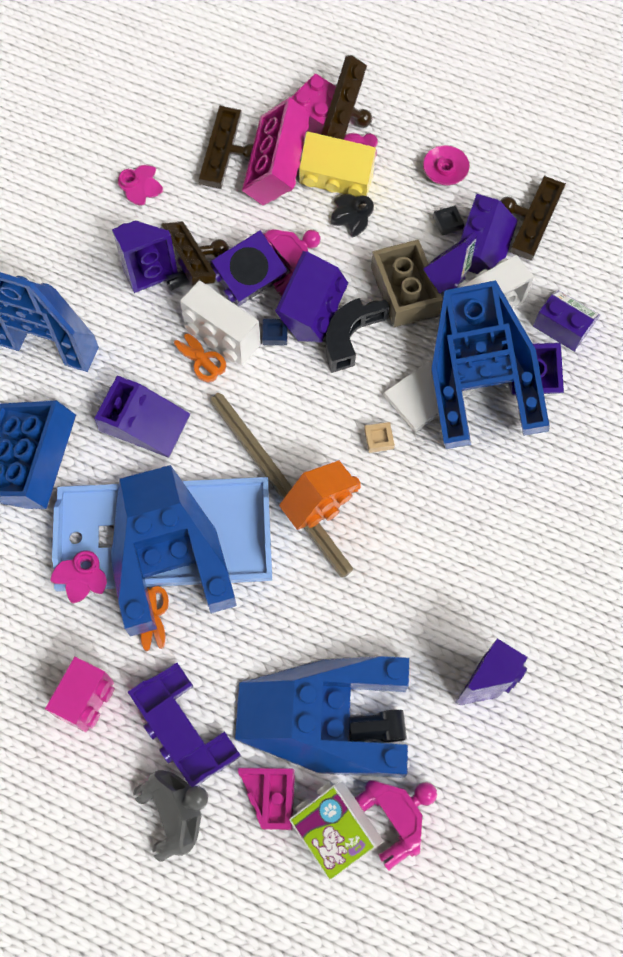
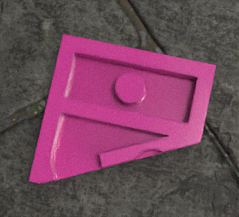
(271, 795)

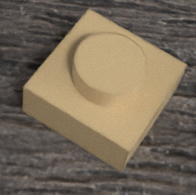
(379, 437)

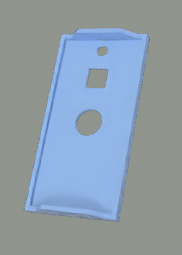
(233, 506)

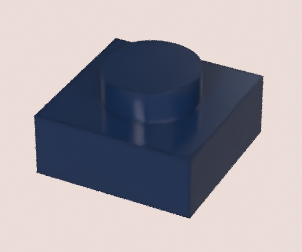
(274, 332)

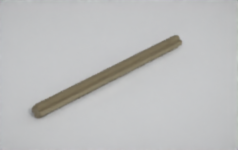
(278, 480)

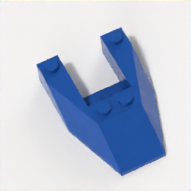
(43, 313)
(483, 347)
(161, 531)
(307, 712)

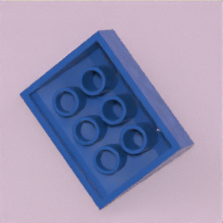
(32, 451)

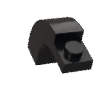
(342, 326)

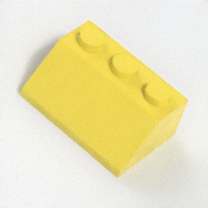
(336, 165)

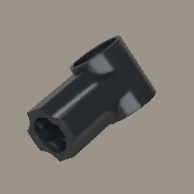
(385, 726)

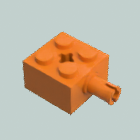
(319, 495)

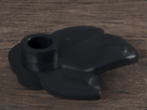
(350, 214)

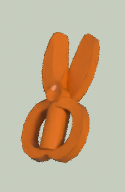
(196, 353)
(159, 633)

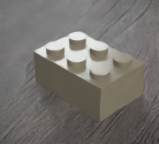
(405, 283)

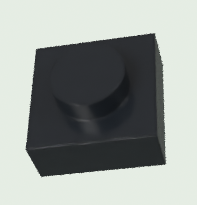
(448, 220)

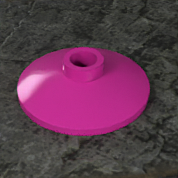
(446, 158)

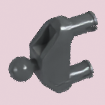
(178, 809)

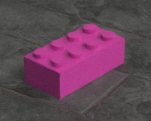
(276, 152)

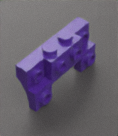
(179, 738)

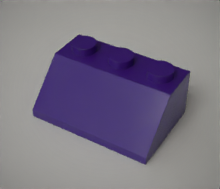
(494, 232)
(144, 254)
(311, 298)
(496, 672)

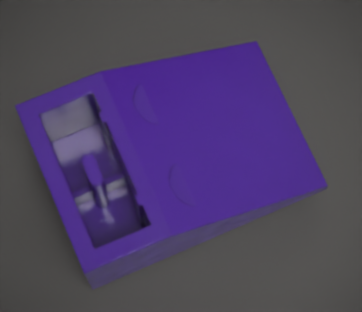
(141, 417)

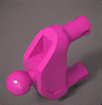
(289, 250)
(403, 814)

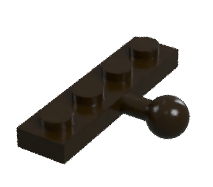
(344, 100)
(221, 147)
(536, 217)
(191, 256)

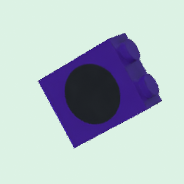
(248, 268)

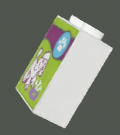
(335, 829)

